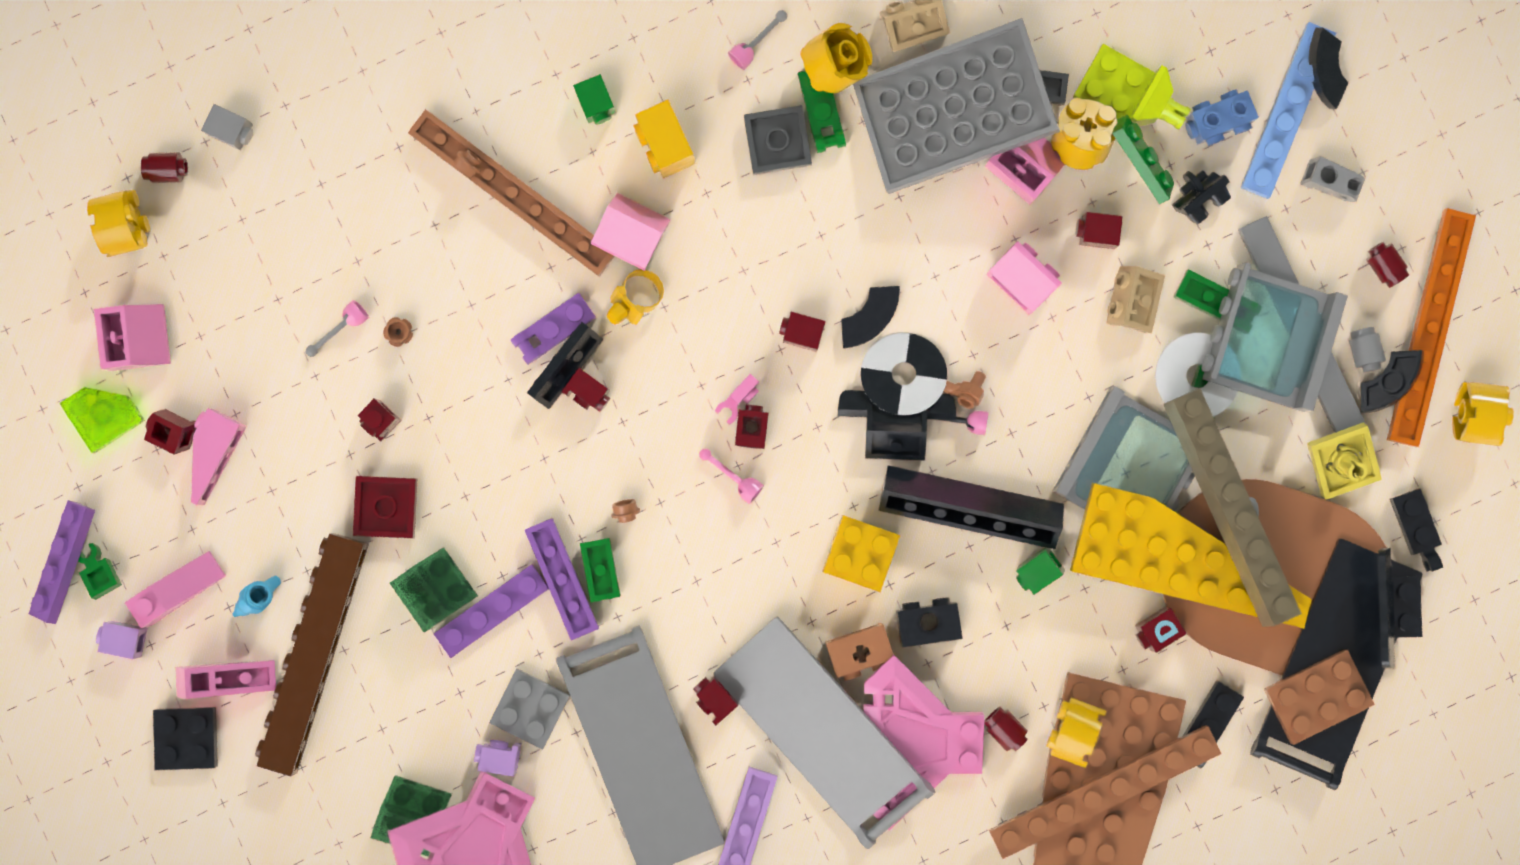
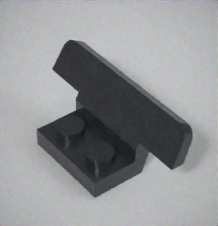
(892, 434)
(1398, 607)

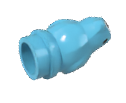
(256, 597)

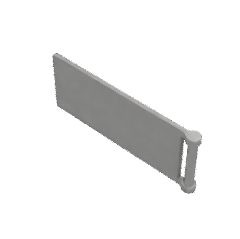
(821, 730)
(641, 753)

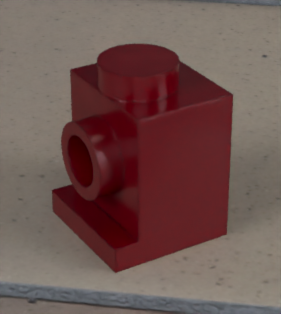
(587, 391)
(378, 419)
(169, 431)
(745, 438)
(714, 699)

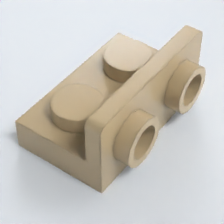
(914, 22)
(1135, 298)

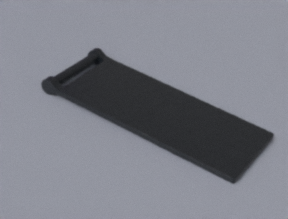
(1340, 618)

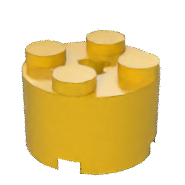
(836, 58)
(1084, 133)
(118, 223)
(1482, 413)
(1076, 731)

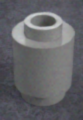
(1367, 349)

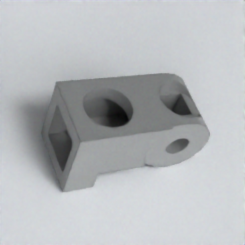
(1332, 179)

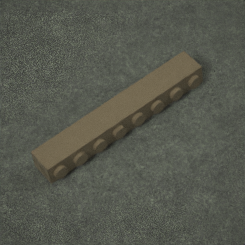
(1232, 509)

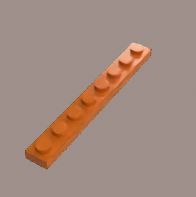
(1433, 323)

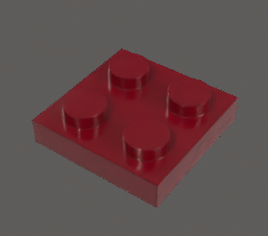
(385, 507)

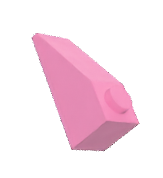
(212, 448)
(174, 590)
(225, 679)

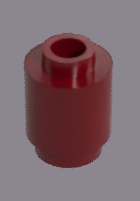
(164, 167)
(1387, 264)
(1006, 729)

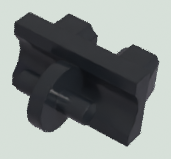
(1199, 190)

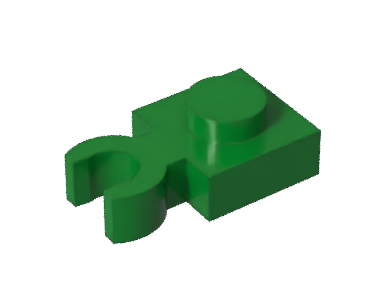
(99, 574)

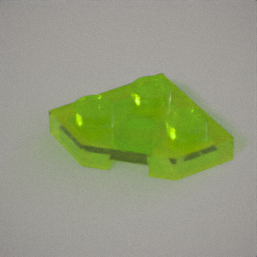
(101, 416)

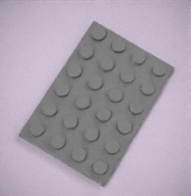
(955, 106)

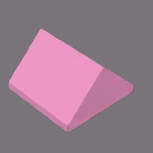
(630, 231)

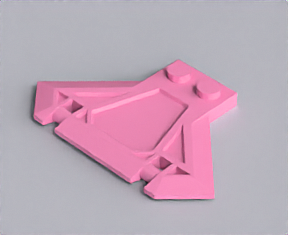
(922, 728)
(469, 833)

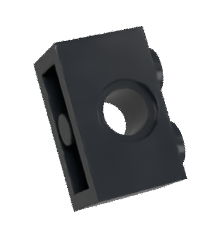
(946, 628)

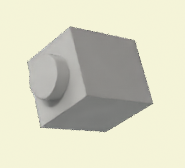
(228, 127)

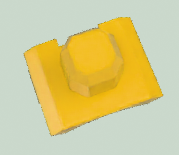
(623, 308)

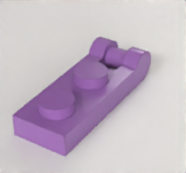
(553, 328)

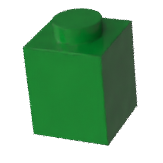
(595, 100)
(1039, 571)

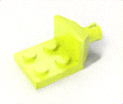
(1131, 89)

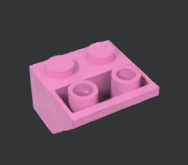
(1027, 168)
(1024, 277)
(132, 336)

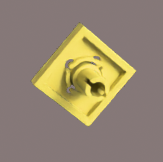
(1347, 469)

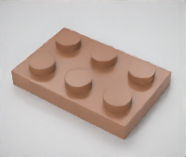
(1319, 697)

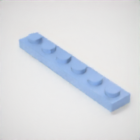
(1283, 120)

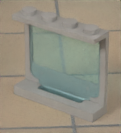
(1273, 338)
(1127, 451)

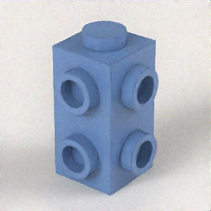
(1212, 121)

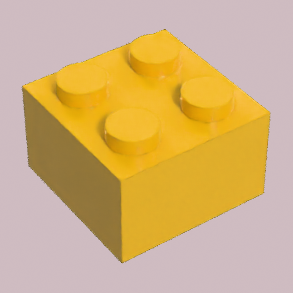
(666, 141)
(861, 553)

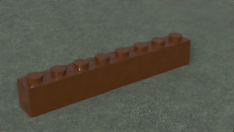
(311, 655)

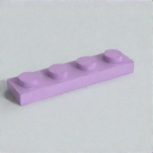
(748, 817)

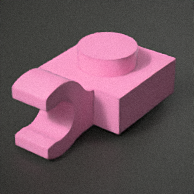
(744, 392)

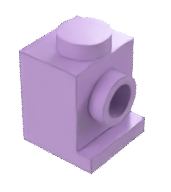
(498, 757)

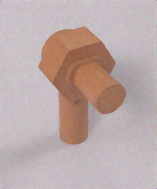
(968, 393)

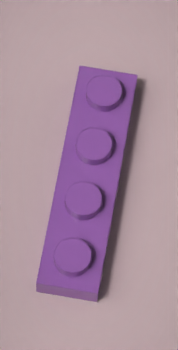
(61, 562)
(561, 579)
(491, 611)

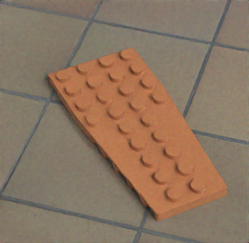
(1132, 727)

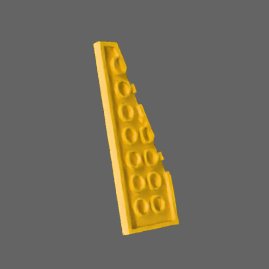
(1156, 549)

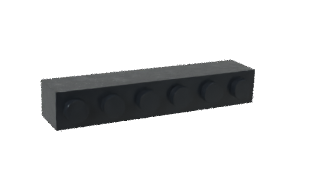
(971, 507)

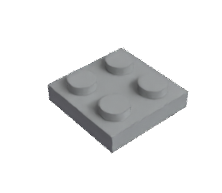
(529, 708)

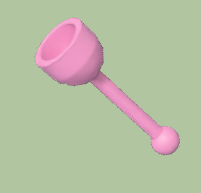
(747, 488)

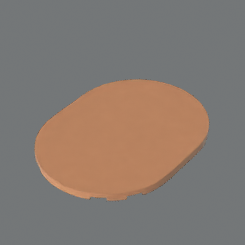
(1303, 539)

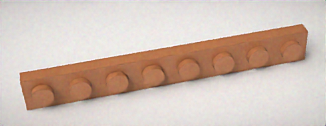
(513, 193)
(1104, 791)

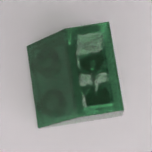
(433, 589)
(405, 803)

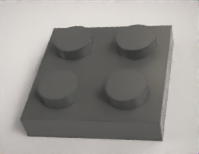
(777, 140)

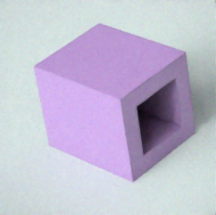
(121, 639)

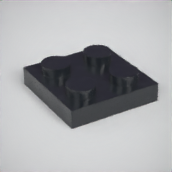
(185, 738)

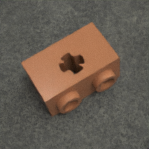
(843, 647)

